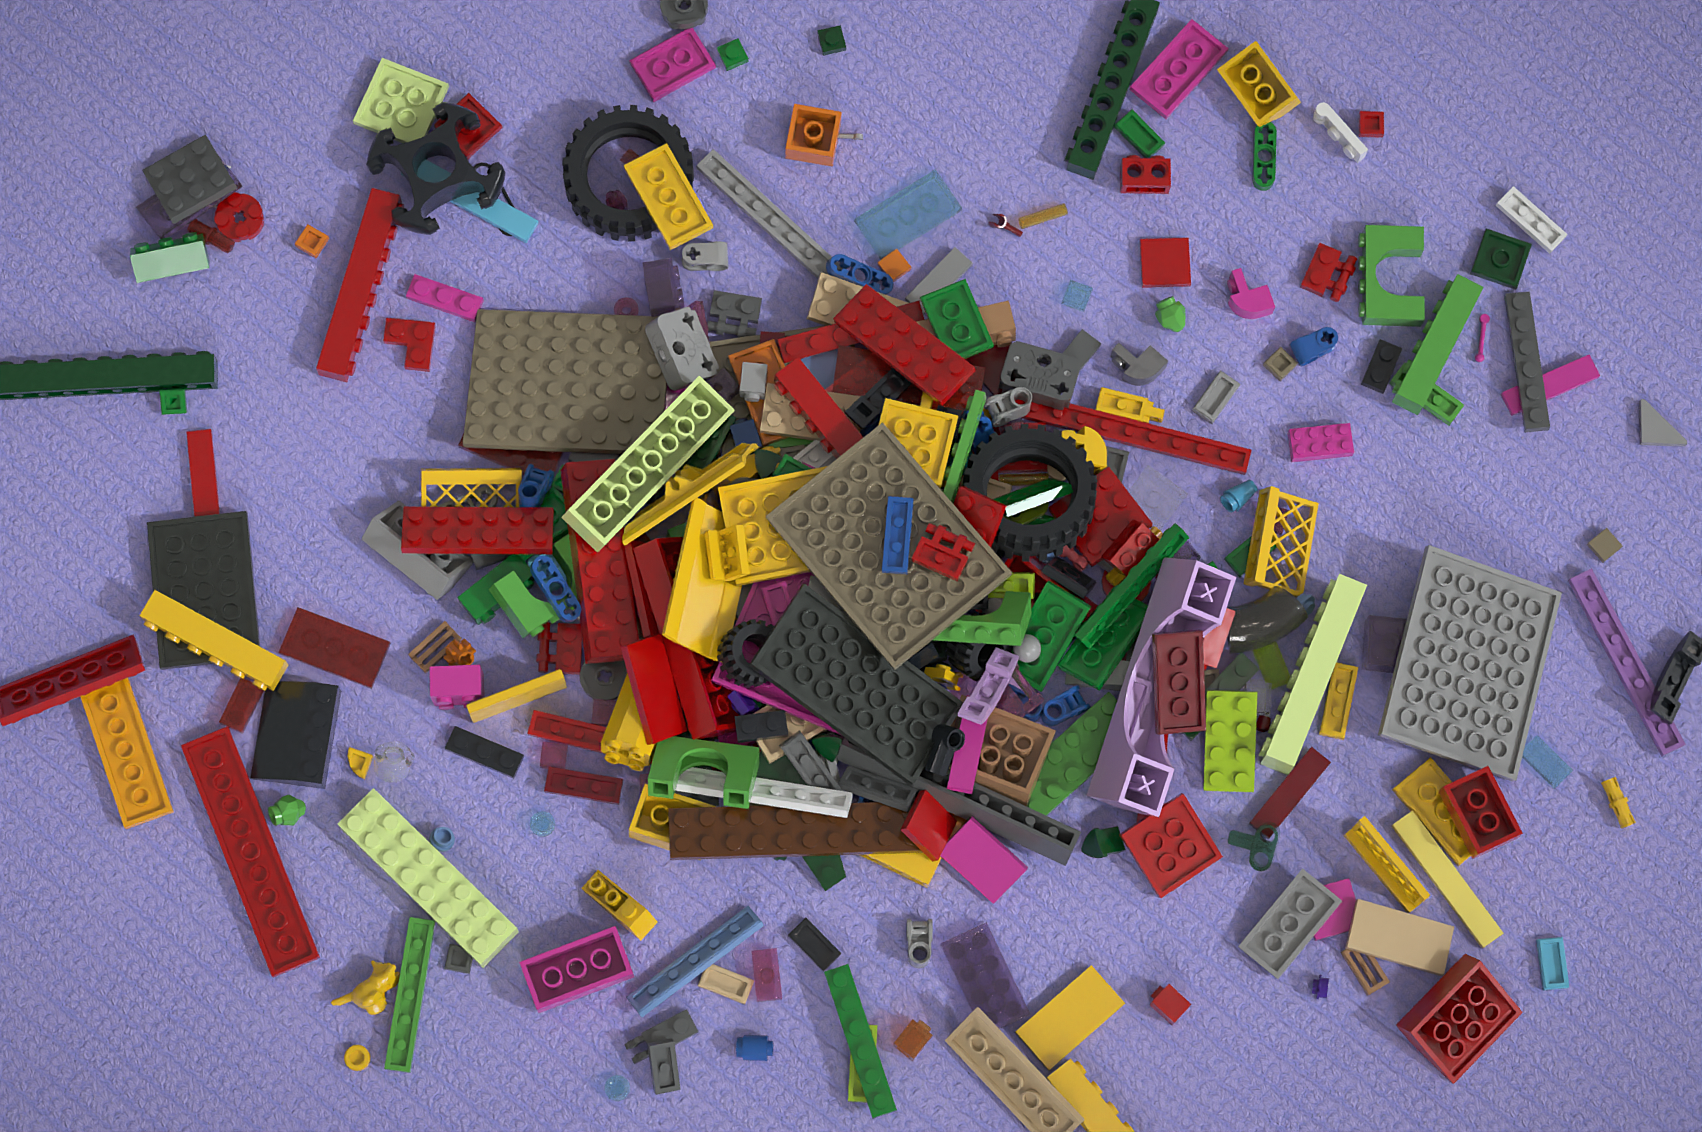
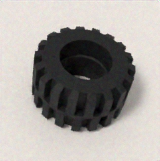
(732, 654)
(972, 657)

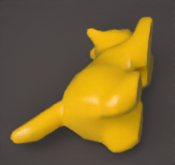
(371, 992)

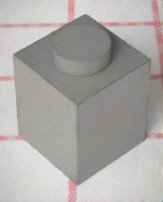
(753, 381)

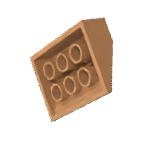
(1011, 754)

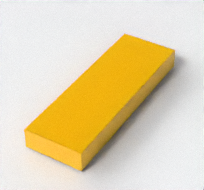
(1338, 701)

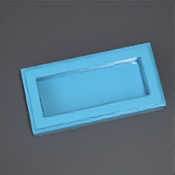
(1552, 963)

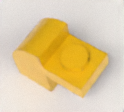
(1093, 445)

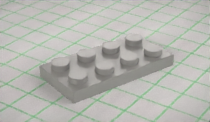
(1290, 924)

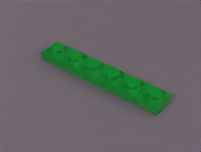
(1131, 586)
(860, 1041)

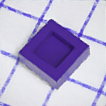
(742, 704)

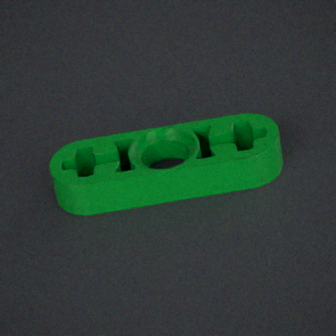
(1270, 172)

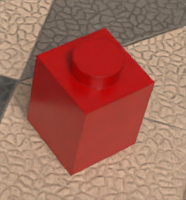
(1169, 1003)

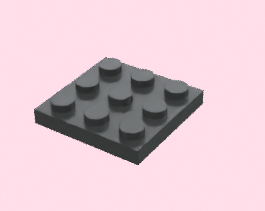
(189, 179)

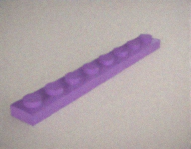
(1624, 659)

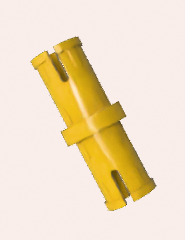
(1618, 802)

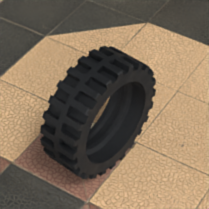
(599, 132)
(1050, 449)

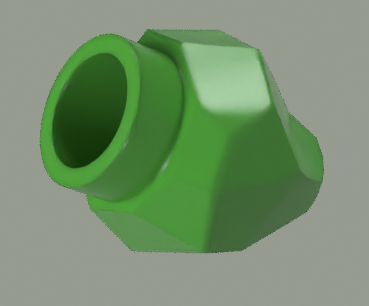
(1171, 314)
(286, 811)

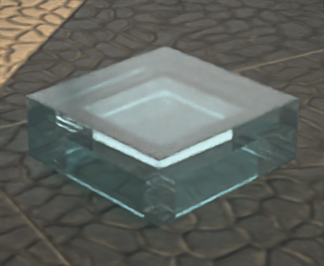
(1077, 295)

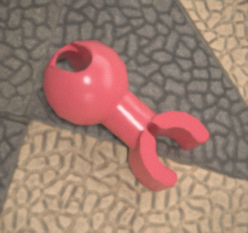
(1077, 560)

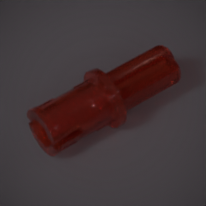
(211, 236)

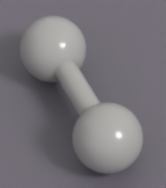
(1030, 646)

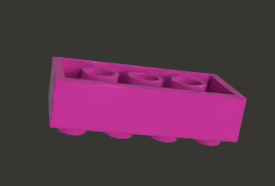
(1320, 442)

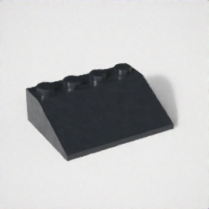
(296, 734)

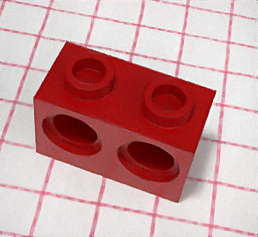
(1145, 182)
(1130, 547)

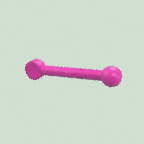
(1484, 319)

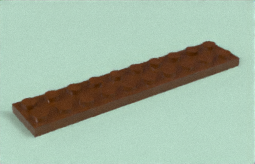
(785, 832)

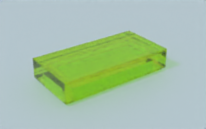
(1272, 665)

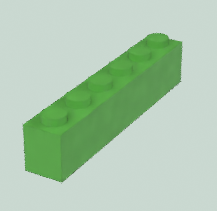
(1437, 344)

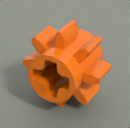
(459, 653)

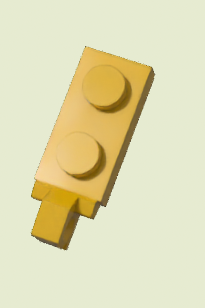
(1128, 406)

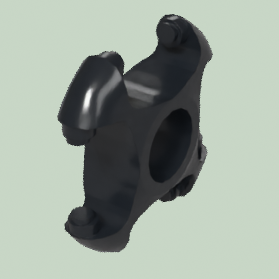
(440, 142)

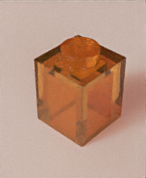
(913, 1039)

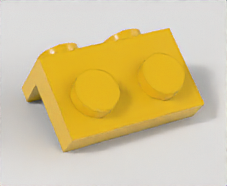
(727, 553)

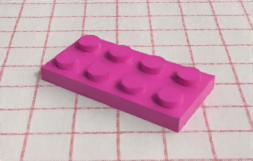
(1178, 69)

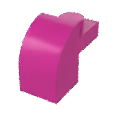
(1246, 302)

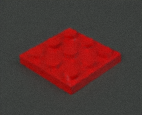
(1111, 515)
(1171, 846)

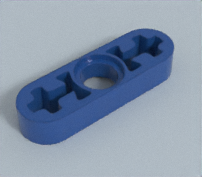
(870, 273)
(570, 601)

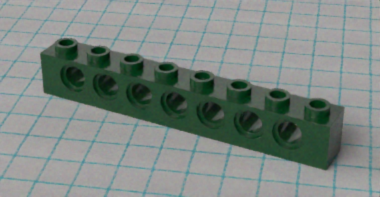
(1087, 163)

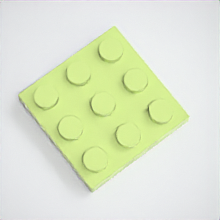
(400, 101)

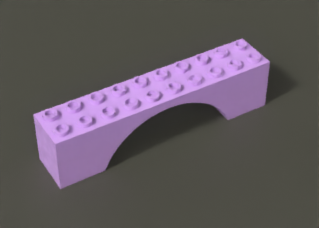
(1133, 758)

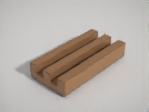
(413, 654)
(1384, 980)

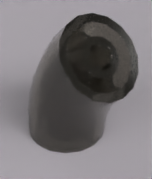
(1264, 620)

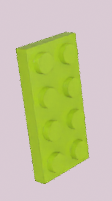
(1230, 741)

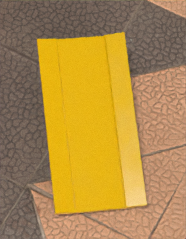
(686, 488)
(700, 607)

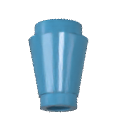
(1236, 497)

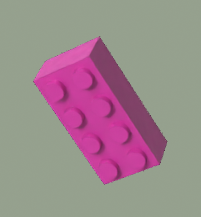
(576, 969)

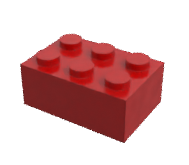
(1480, 812)

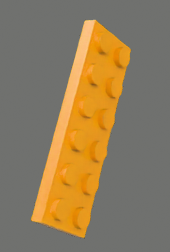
(127, 754)

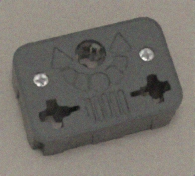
(1043, 382)

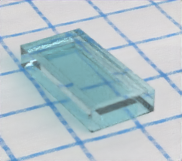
(1546, 762)

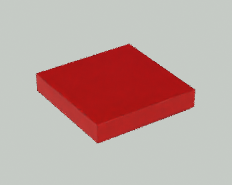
(472, 140)
(1165, 262)
(928, 825)

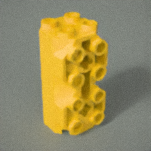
(624, 735)

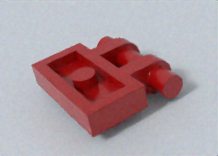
(1321, 269)
(941, 558)
(568, 649)

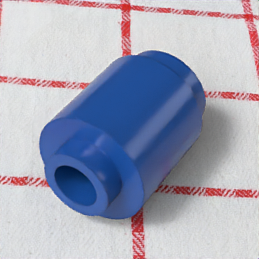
(754, 1047)

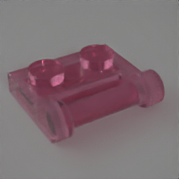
(1011, 703)

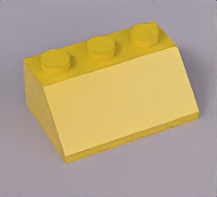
(1258, 85)
(651, 817)

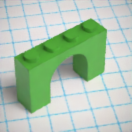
(1377, 304)
(521, 607)
(1000, 627)
(678, 754)

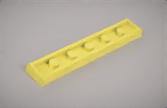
(1447, 879)

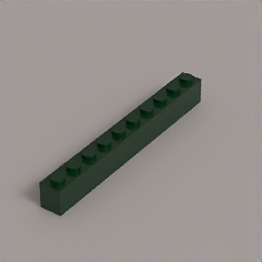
(107, 375)

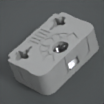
(681, 348)

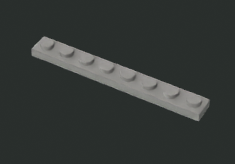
(765, 213)

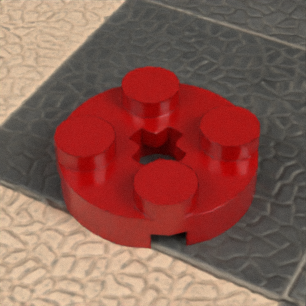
(234, 205)

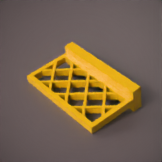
(465, 476)
(1263, 534)
(1386, 865)

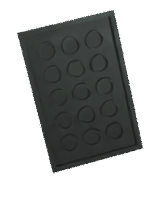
(207, 569)

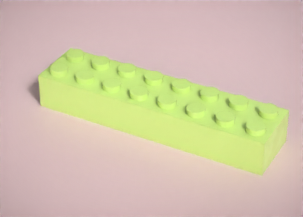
(648, 464)
(1314, 671)
(428, 878)

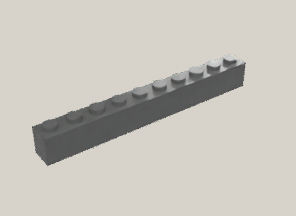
(989, 808)

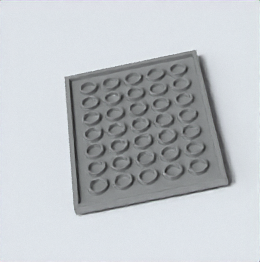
(1470, 663)

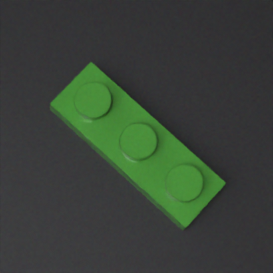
(1439, 401)

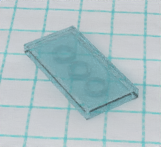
(908, 214)

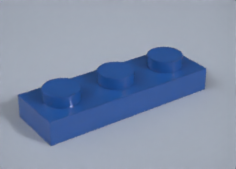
(897, 535)

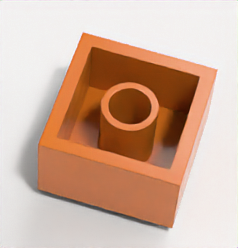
(813, 135)

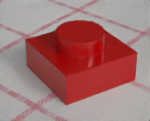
(1371, 124)

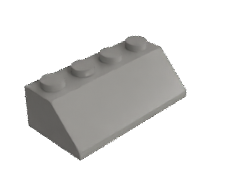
(432, 572)

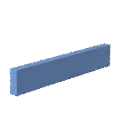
(695, 961)

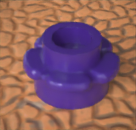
(1320, 987)

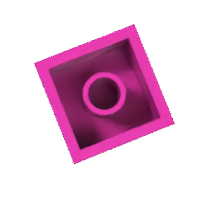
(456, 685)

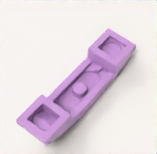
(990, 687)

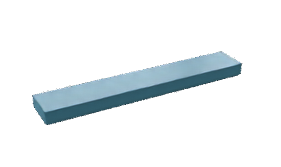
(500, 215)

